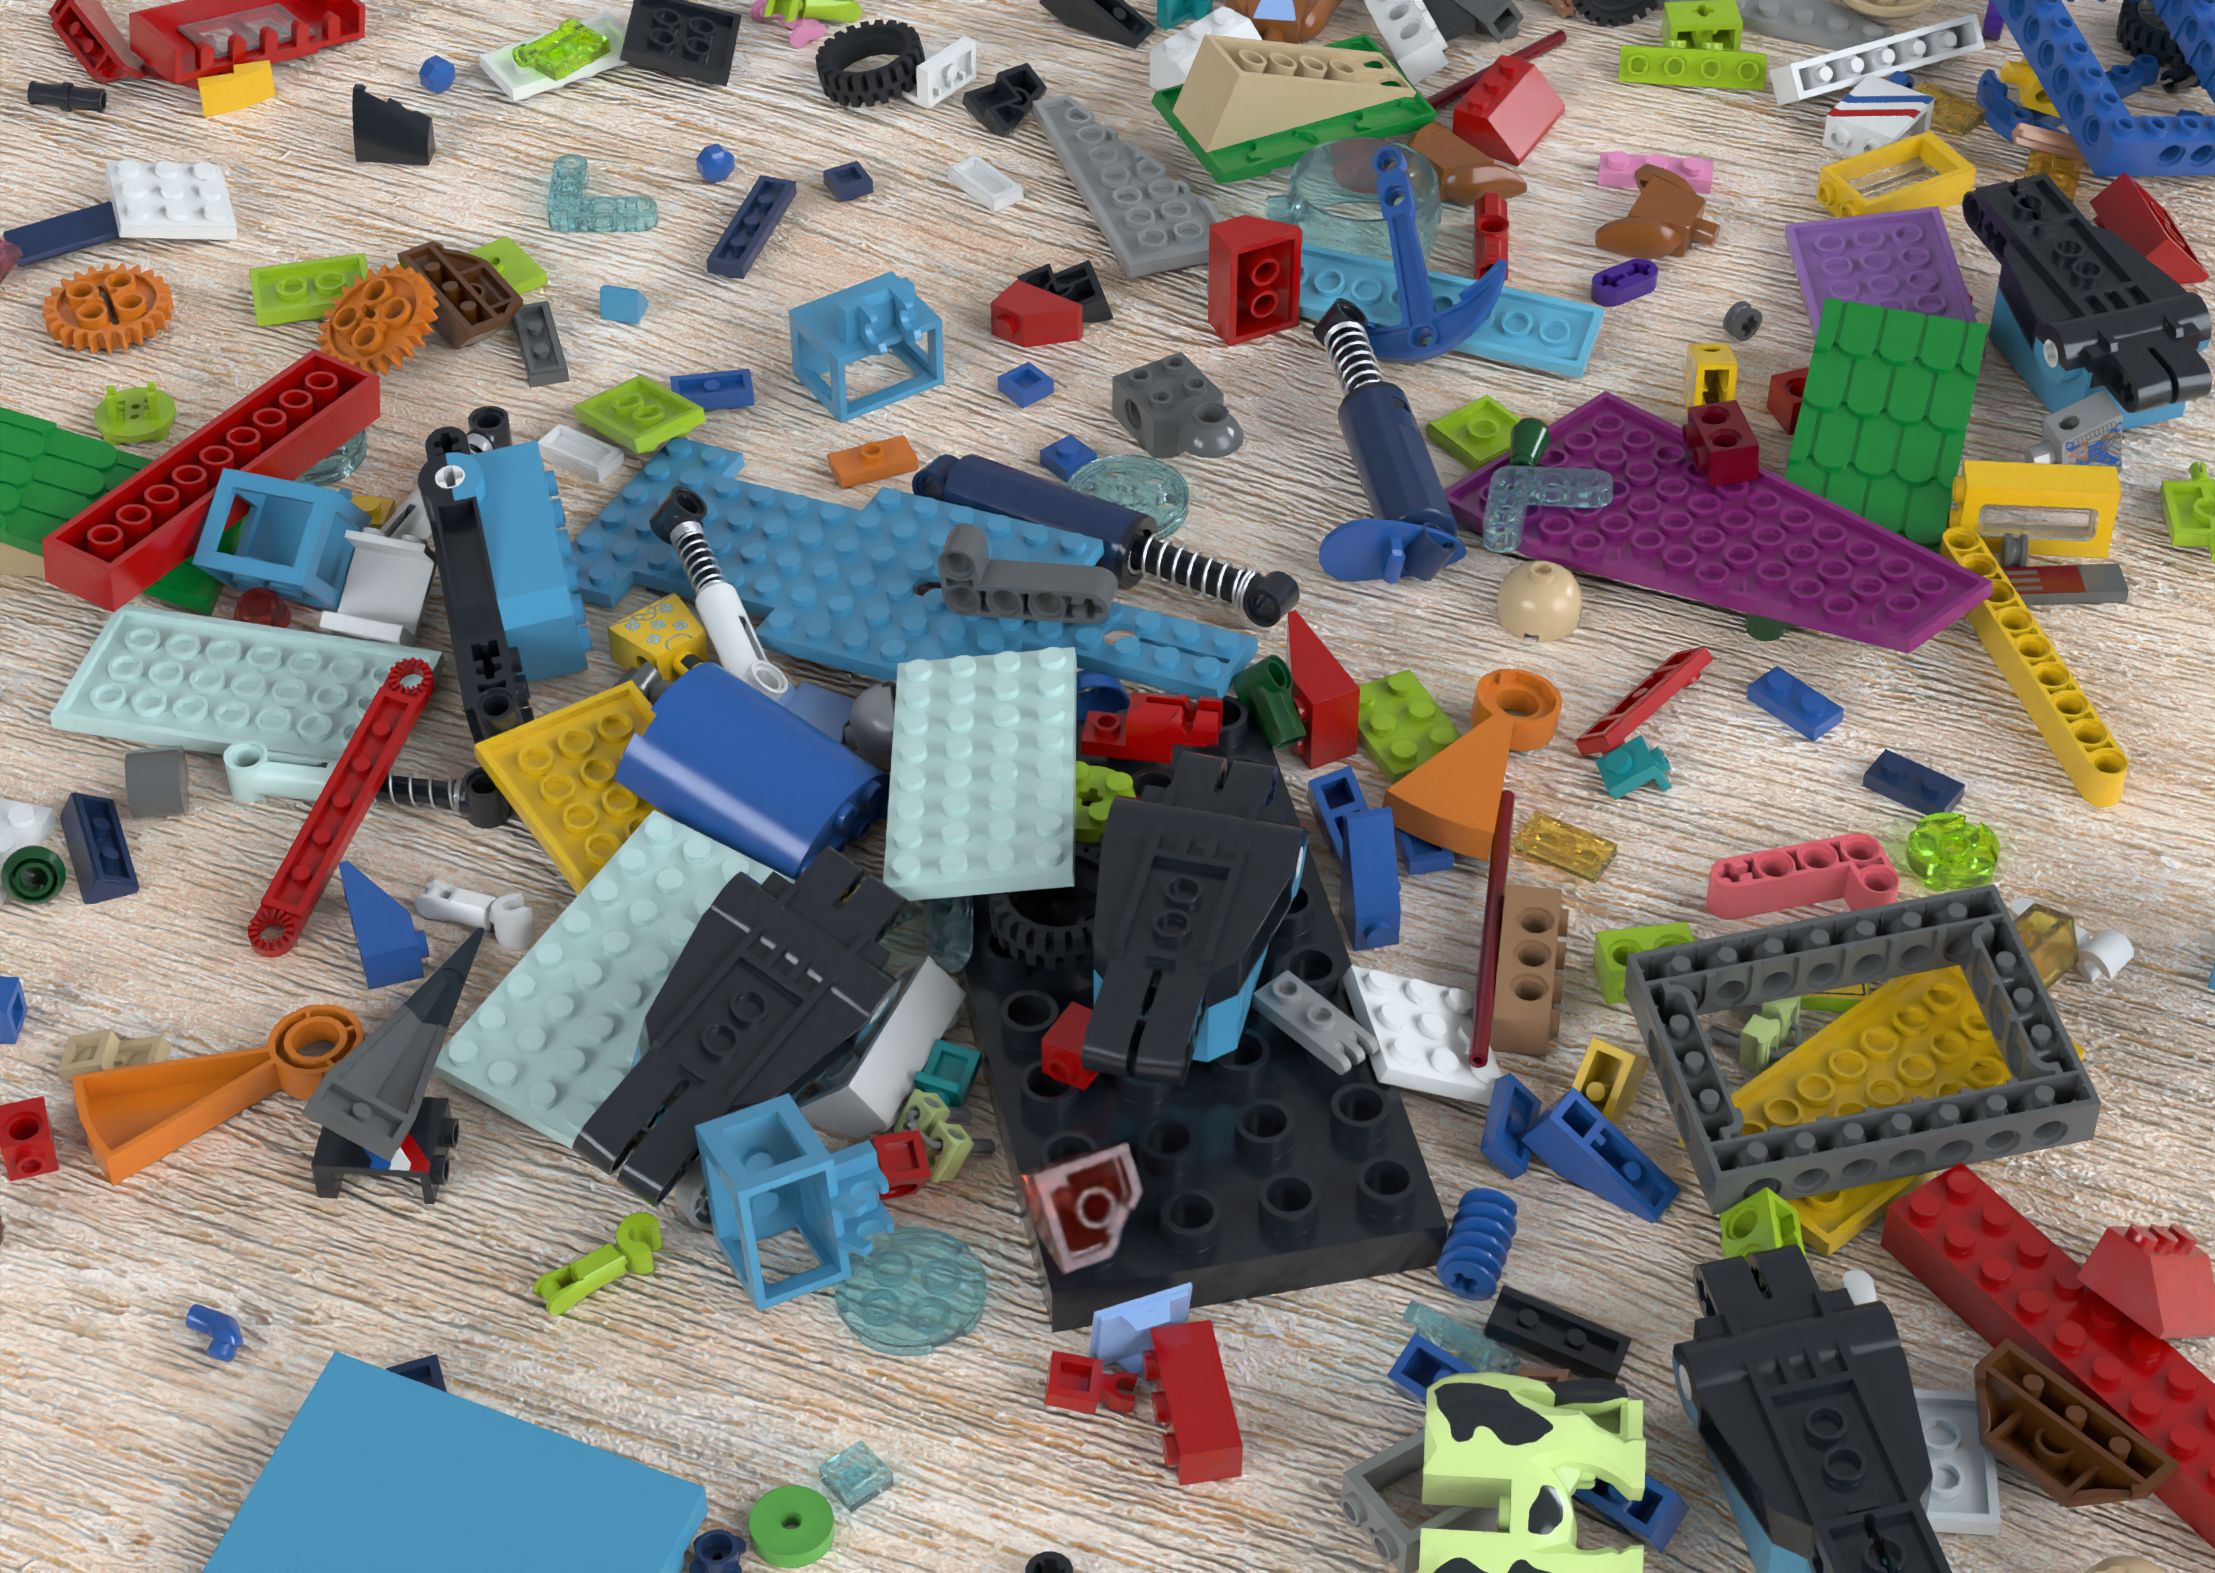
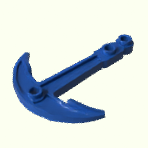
(2005, 115)
(1419, 314)

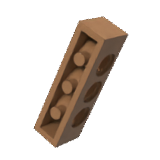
(1526, 970)

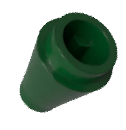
(1528, 442)

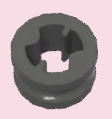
(1742, 320)
(2014, 550)

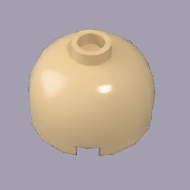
(1539, 601)

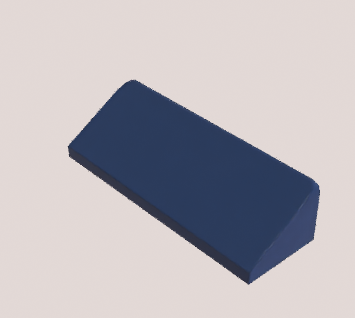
(64, 233)
(98, 848)

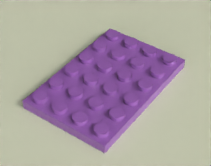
(1880, 261)

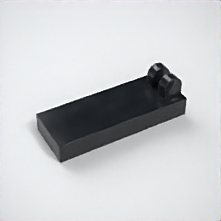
(1556, 1335)

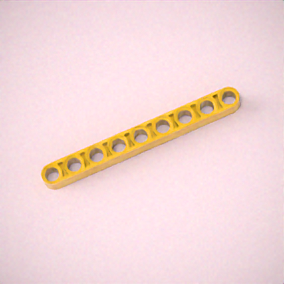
(2040, 677)

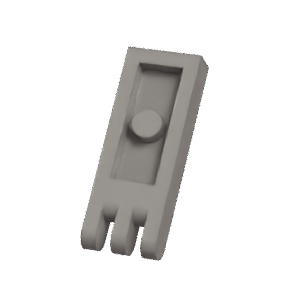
(1314, 1022)

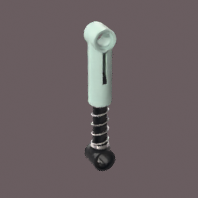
(261, 773)

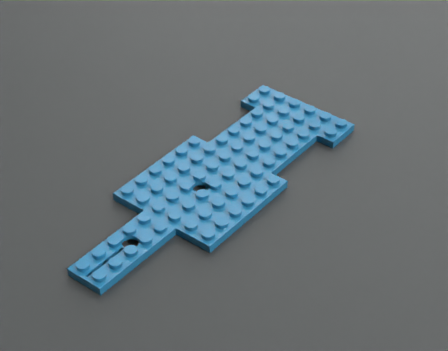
(847, 579)

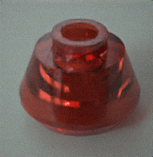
(262, 607)

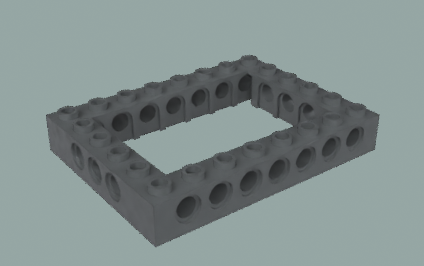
(2038, 1109)

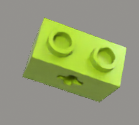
(1703, 22)

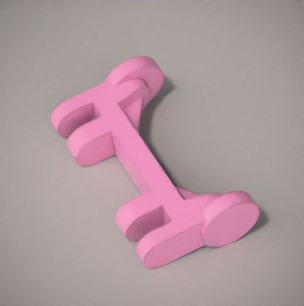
(803, 29)

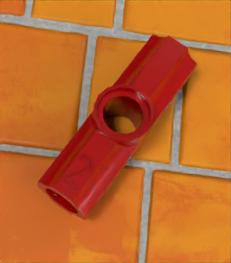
(1490, 233)

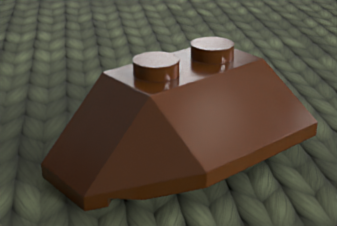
(469, 293)
(2060, 1434)

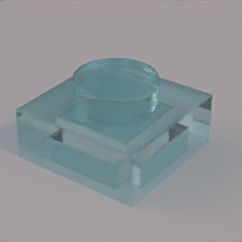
(856, 1476)

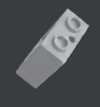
(1388, 1533)

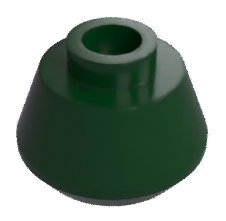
(33, 875)

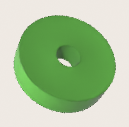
(791, 1546)

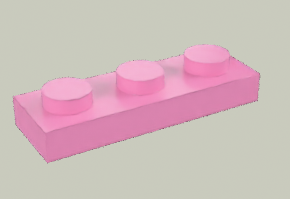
(1619, 169)

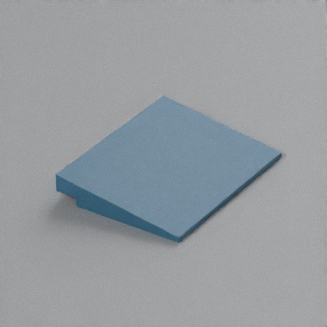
(434, 1483)

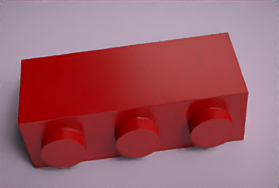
(1193, 1403)

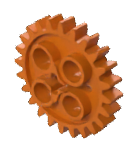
(81, 318)
(379, 319)

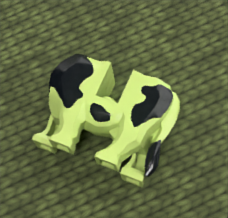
(1527, 1452)

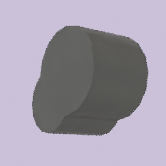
(157, 782)

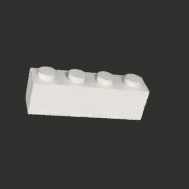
(874, 1078)

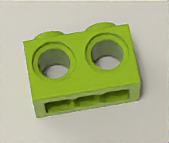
(1614, 945)
(1759, 1225)

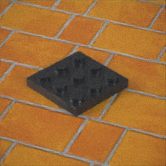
(682, 39)

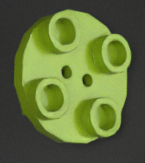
(135, 415)

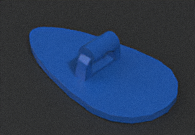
(1375, 549)

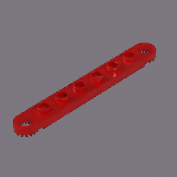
(340, 808)

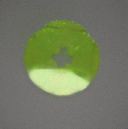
(1939, 869)

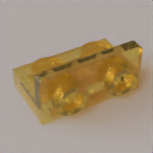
(2061, 170)

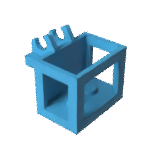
(862, 324)
(288, 540)
(776, 1175)

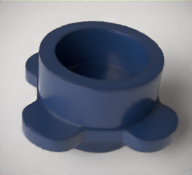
(717, 1544)

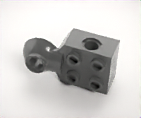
(1174, 410)

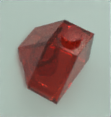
(1082, 1203)

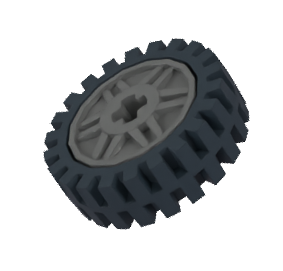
(2147, 34)

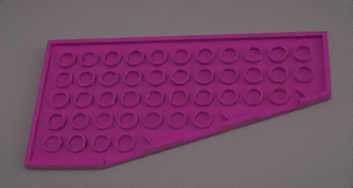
(1731, 545)

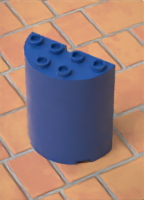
(751, 773)

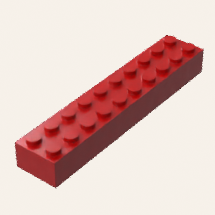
(160, 511)
(2024, 1288)

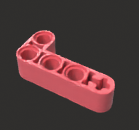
(1803, 875)

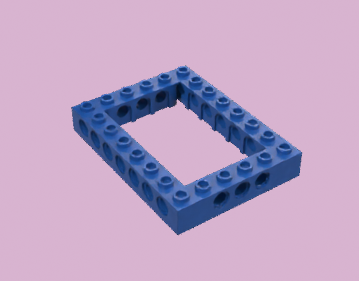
(2091, 106)

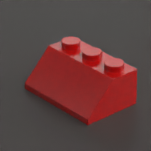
(1507, 110)
(2147, 228)
(1253, 277)
(2155, 1279)

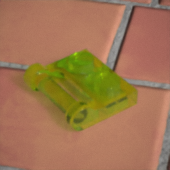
(562, 50)

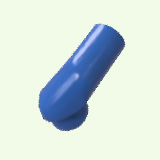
(218, 1326)

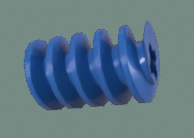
(1478, 1244)

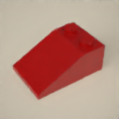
(1322, 696)

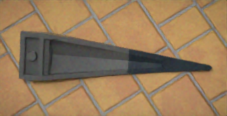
(381, 1082)

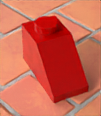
(1035, 316)

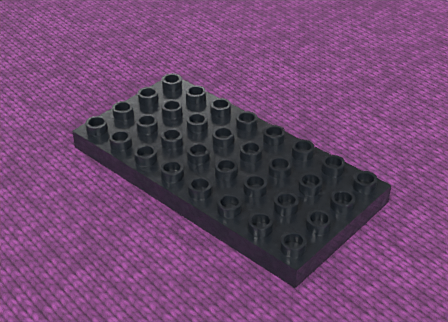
(1252, 1170)

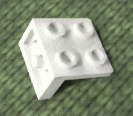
(944, 72)

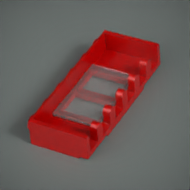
(213, 35)

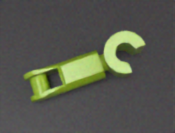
(837, 10)
(635, 1238)

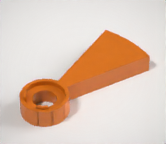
(1459, 790)
(155, 1108)

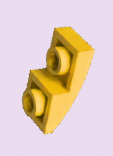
(237, 90)

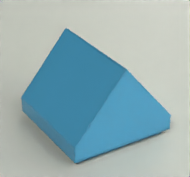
(622, 304)

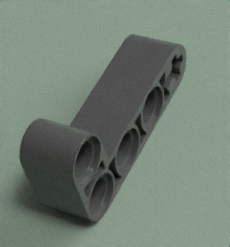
(1020, 589)

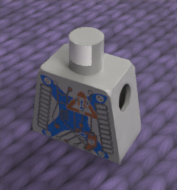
(2081, 435)

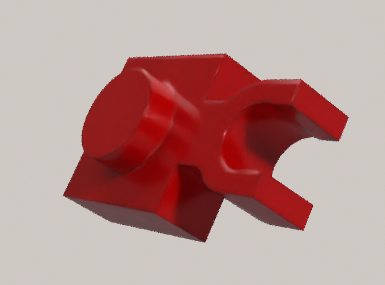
(1079, 1384)

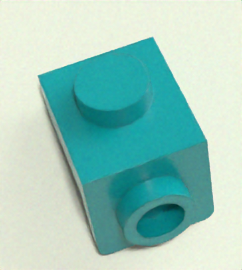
(1174, 12)
(1633, 766)
(949, 1072)

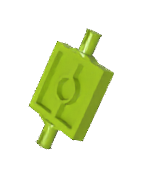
(2190, 509)

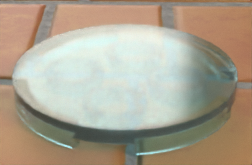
(912, 1292)

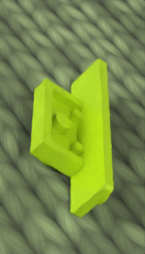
(1692, 66)

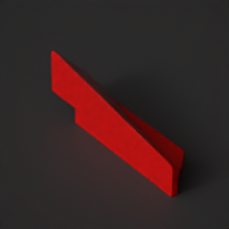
(94, 40)

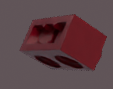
(1722, 443)

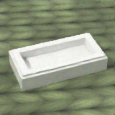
(985, 183)
(580, 453)

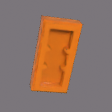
(872, 461)

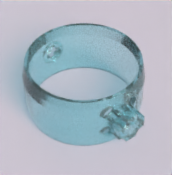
(1345, 174)

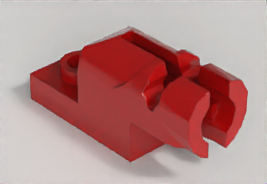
(1153, 727)

